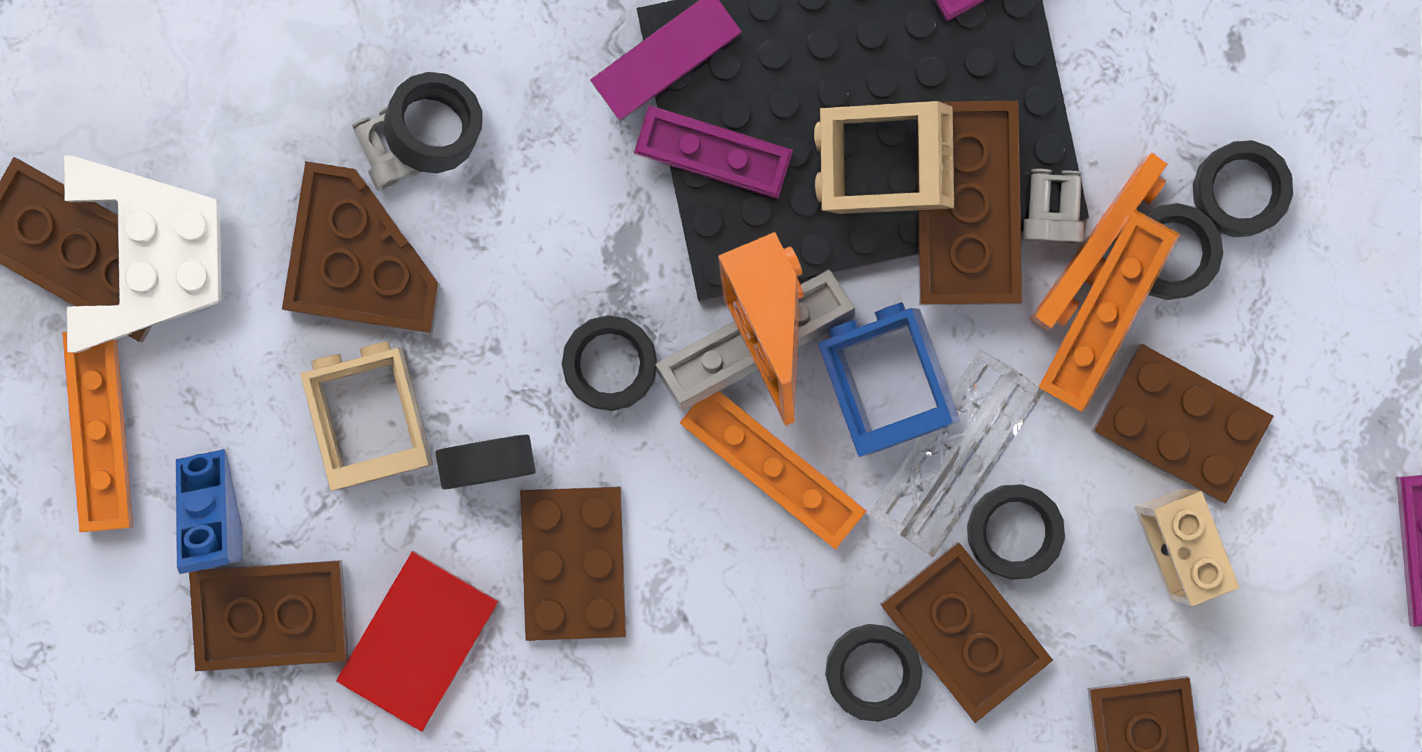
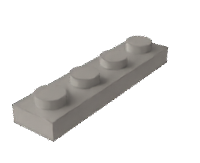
(723, 356)

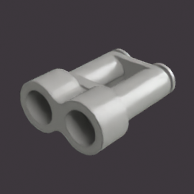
(385, 167)
(1049, 226)

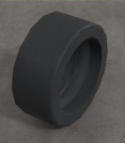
(447, 91)
(1277, 171)
(1211, 250)
(572, 358)
(485, 461)
(1044, 556)
(873, 710)

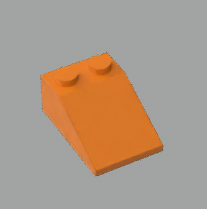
(763, 301)

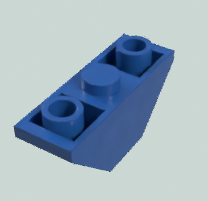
(206, 513)

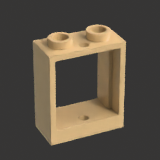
(935, 158)
(331, 369)
(1196, 559)

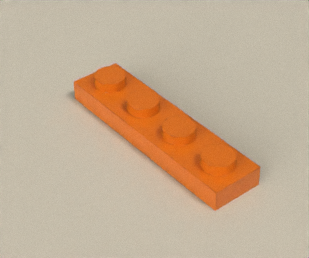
(1088, 261)
(1109, 310)
(98, 437)
(774, 468)

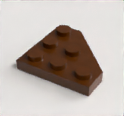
(354, 257)

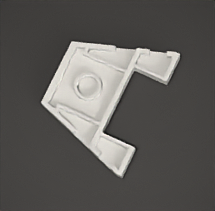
(164, 252)

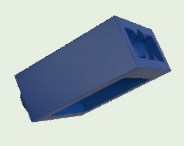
(850, 335)

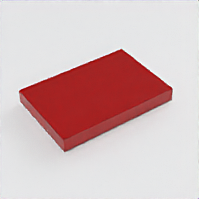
(417, 641)

